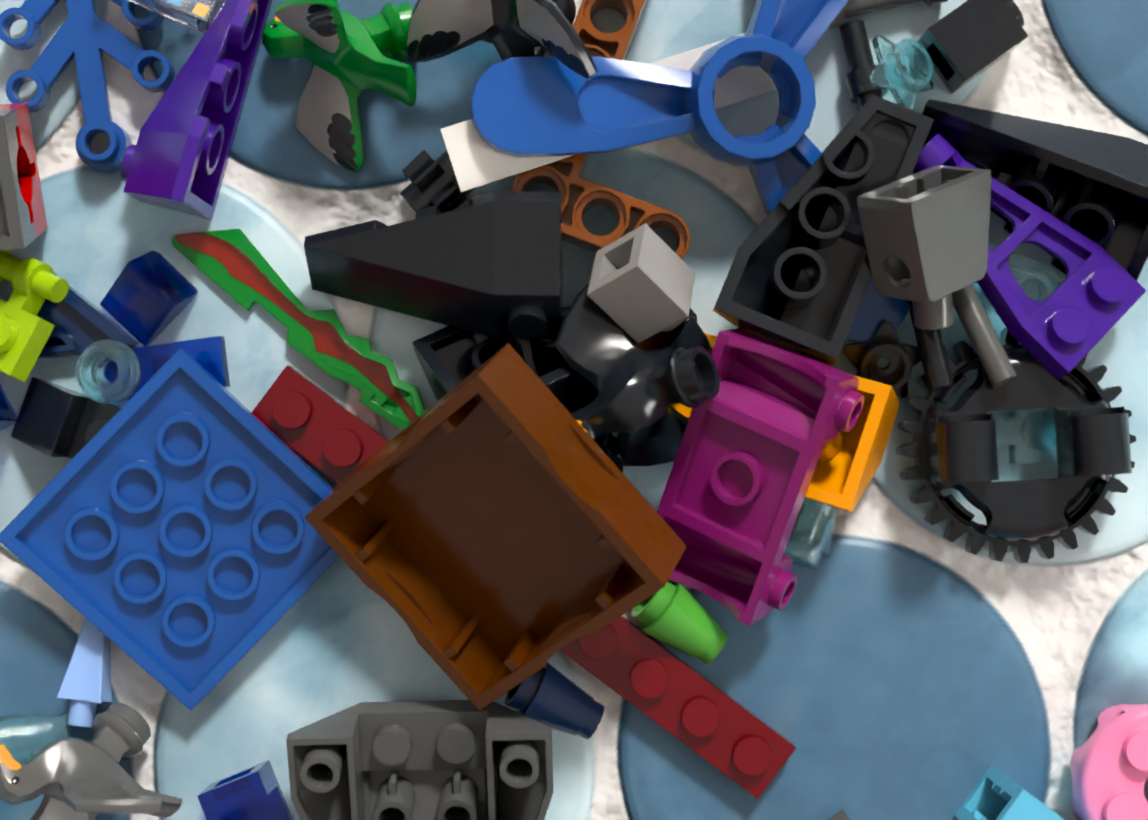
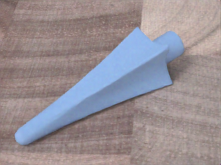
(87, 676)

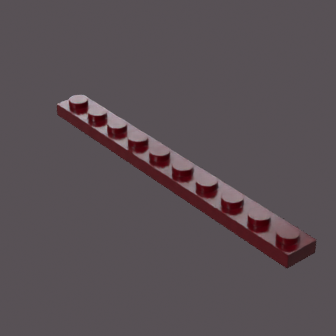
(616, 655)

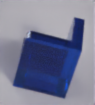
(246, 796)

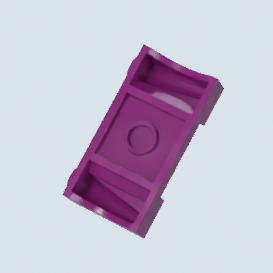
(749, 470)

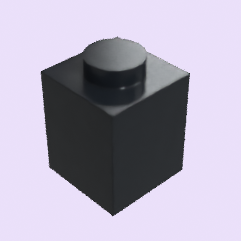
(973, 39)

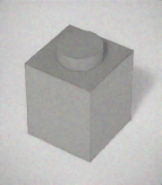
(641, 284)

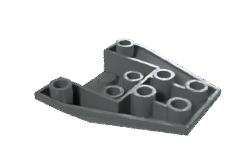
(422, 763)

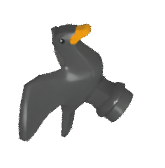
(86, 776)

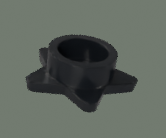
(884, 345)

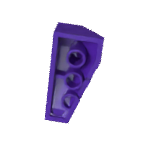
(194, 125)

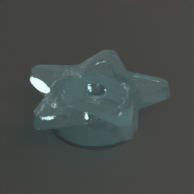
(902, 69)

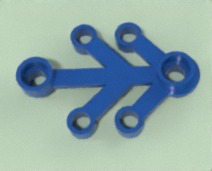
(84, 37)

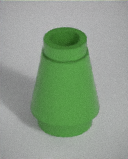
(681, 621)

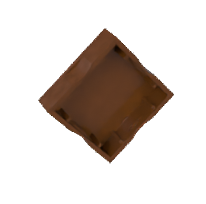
(498, 529)

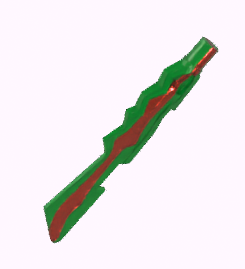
(318, 335)

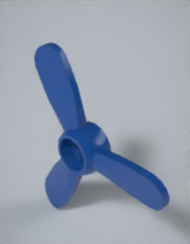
(551, 111)

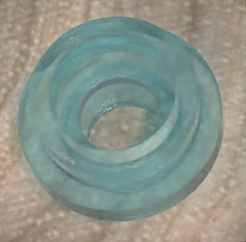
(91, 371)

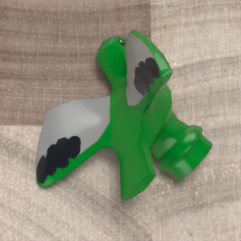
(345, 59)

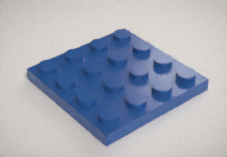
(179, 529)

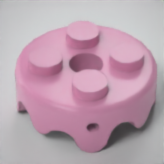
(1112, 767)

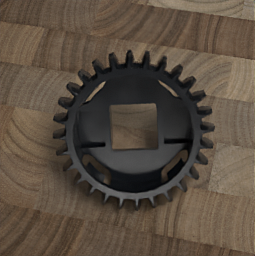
(960, 452)

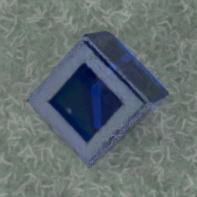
(148, 296)

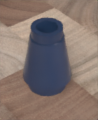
(556, 702)

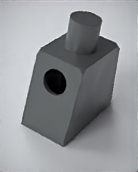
(928, 238)

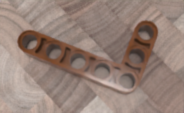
(565, 175)

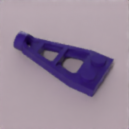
(1079, 309)

